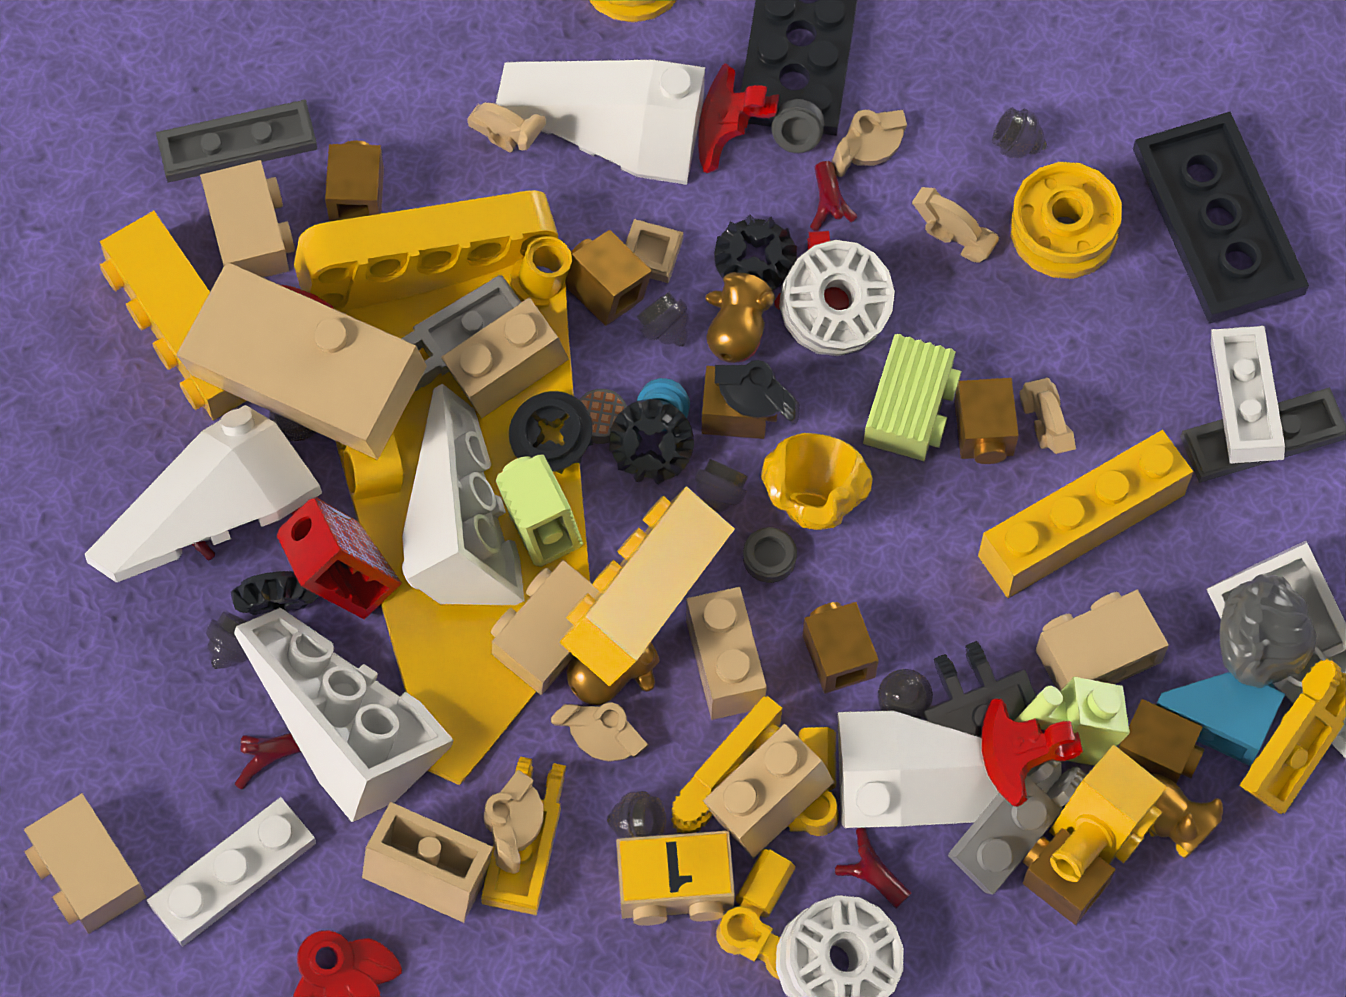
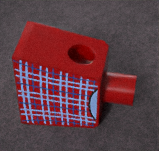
(317, 543)

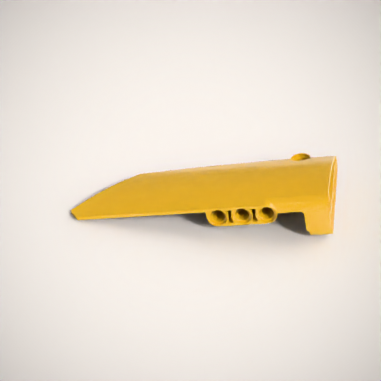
(393, 276)

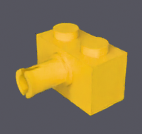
(1106, 814)

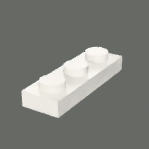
(1247, 394)
(231, 871)

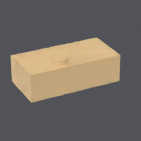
(302, 360)

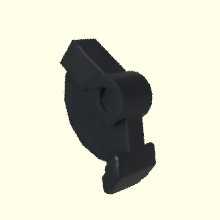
(755, 391)

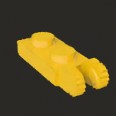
(756, 728)
(1300, 738)
(524, 889)

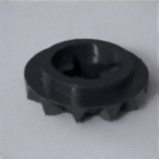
(779, 254)
(552, 409)
(651, 417)
(270, 592)

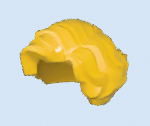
(816, 479)

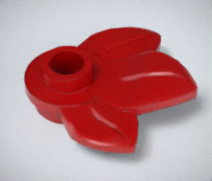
(357, 969)

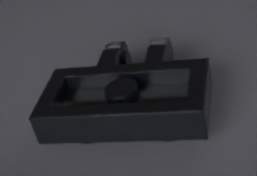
(968, 709)

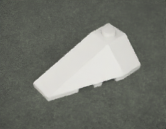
(619, 109)
(218, 482)
(452, 520)
(1305, 577)
(349, 727)
(911, 772)

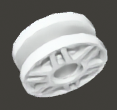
(859, 276)
(860, 931)

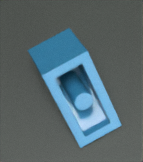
(1230, 712)

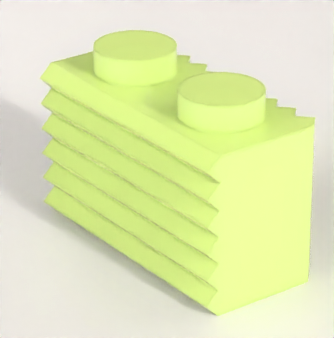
(910, 398)
(538, 509)

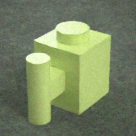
(1092, 707)

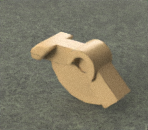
(505, 127)
(870, 139)
(951, 222)
(1052, 432)
(601, 731)
(514, 820)

